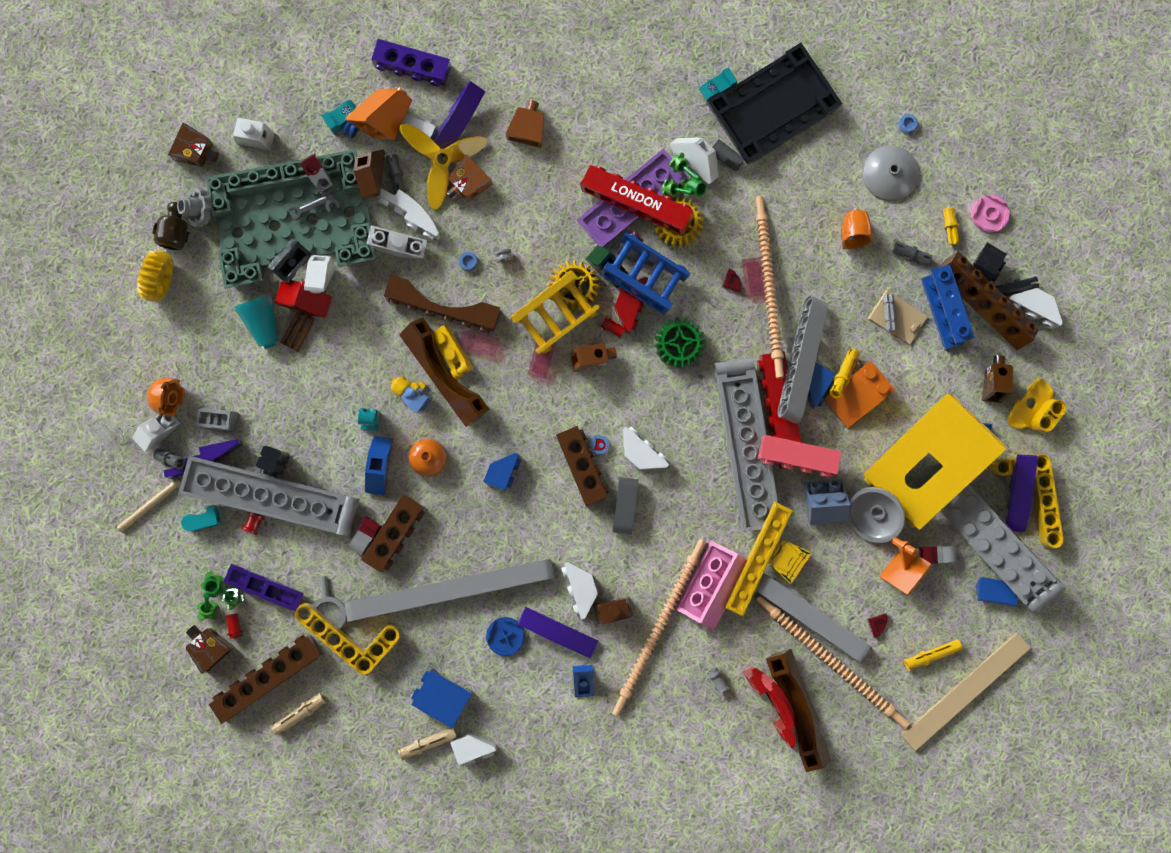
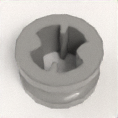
(503, 255)

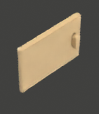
(907, 318)

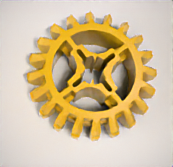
(693, 231)
(155, 276)
(581, 280)

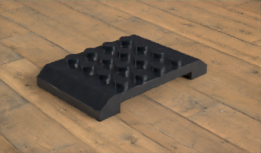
(774, 104)

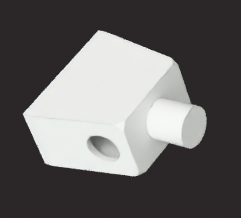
(251, 134)

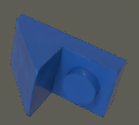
(583, 680)

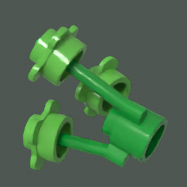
(691, 186)
(213, 589)

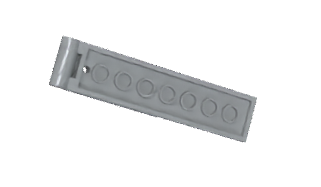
(743, 433)
(268, 496)
(1000, 547)

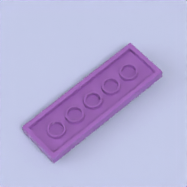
(606, 221)

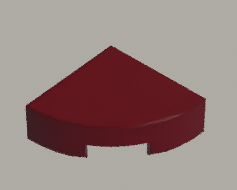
(732, 281)
(878, 624)

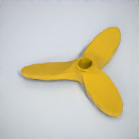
(438, 174)

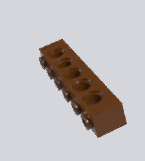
(991, 303)
(225, 710)

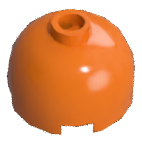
(165, 396)
(435, 458)

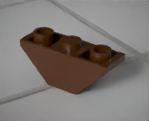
(369, 172)

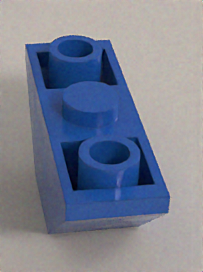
(378, 465)

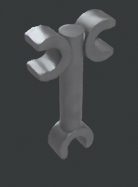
(328, 199)

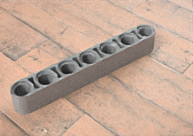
(802, 360)
(813, 618)

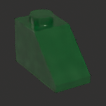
(598, 259)

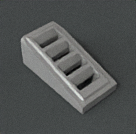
(229, 419)

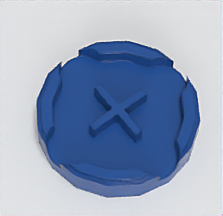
(505, 636)

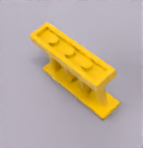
(537, 305)

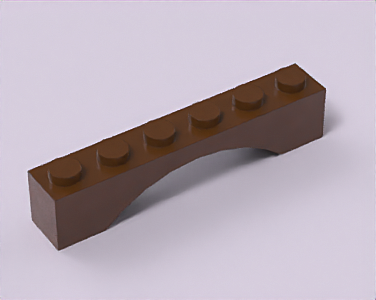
(479, 315)
(422, 344)
(810, 740)

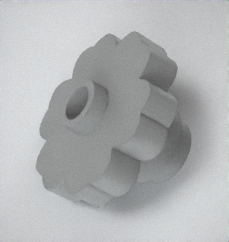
(196, 207)

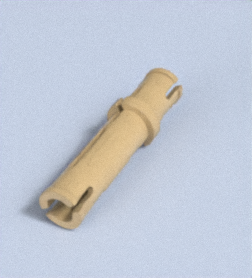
(306, 709)
(419, 747)

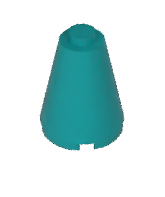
(259, 320)

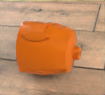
(856, 224)

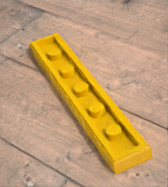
(758, 559)

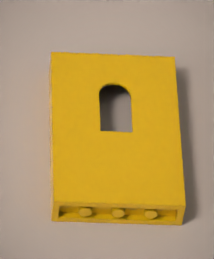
(954, 440)

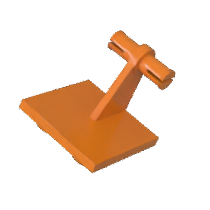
(905, 568)

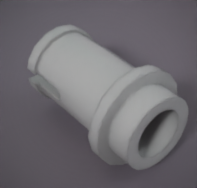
(718, 680)

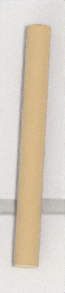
(149, 505)

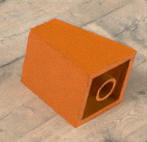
(381, 113)

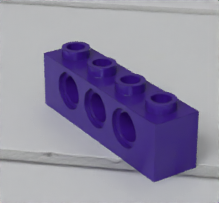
(385, 50)

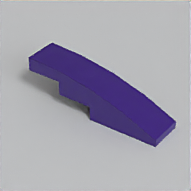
(459, 115)
(209, 452)
(1022, 491)
(263, 587)
(557, 632)

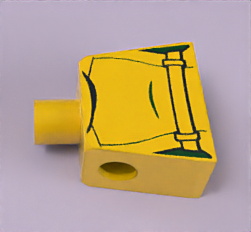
(788, 560)

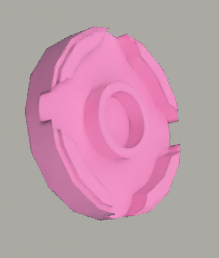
(990, 219)

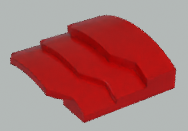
(764, 684)

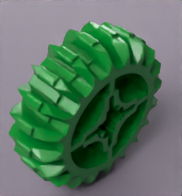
(688, 342)

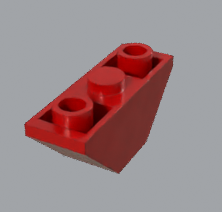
(627, 308)

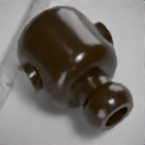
(171, 230)

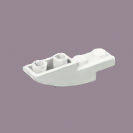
(415, 215)

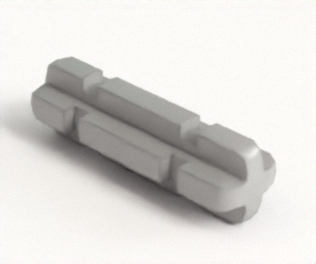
(889, 312)

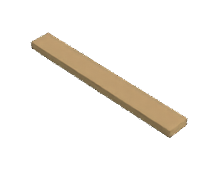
(965, 691)

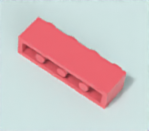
(799, 455)

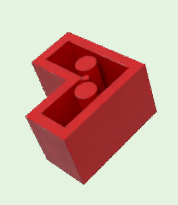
(296, 298)

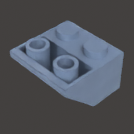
(826, 502)

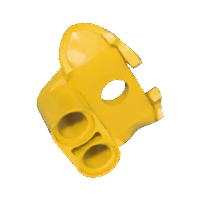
(1042, 393)

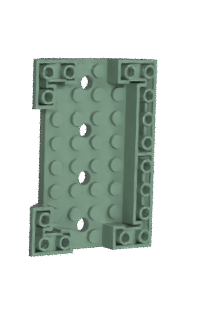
(262, 196)

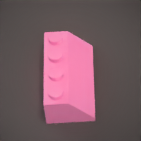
(711, 585)

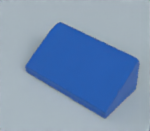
(995, 592)

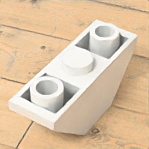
(700, 157)
(396, 243)
(318, 273)
(1038, 306)
(640, 452)
(581, 588)

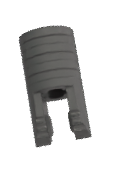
(727, 155)

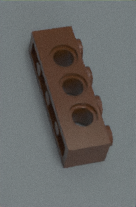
(578, 436)
(372, 556)

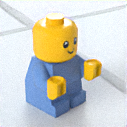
(411, 393)

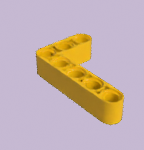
(1048, 491)
(346, 641)

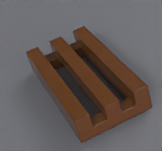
(289, 330)

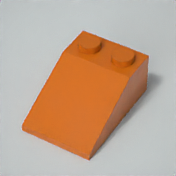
(863, 393)

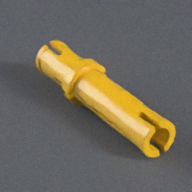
(841, 379)
(929, 656)

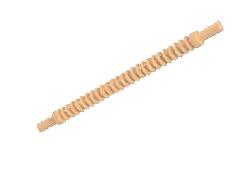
(761, 219)
(626, 692)
(889, 709)

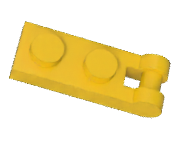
(452, 351)

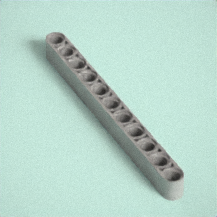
(449, 590)

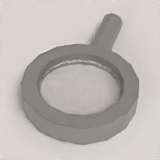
(329, 607)

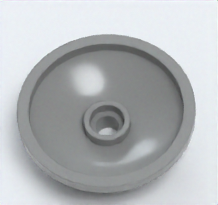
(883, 181)
(871, 523)

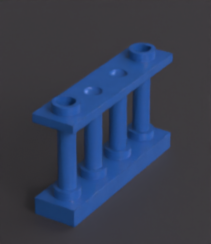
(629, 282)
(947, 307)

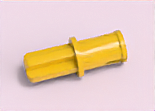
(951, 225)

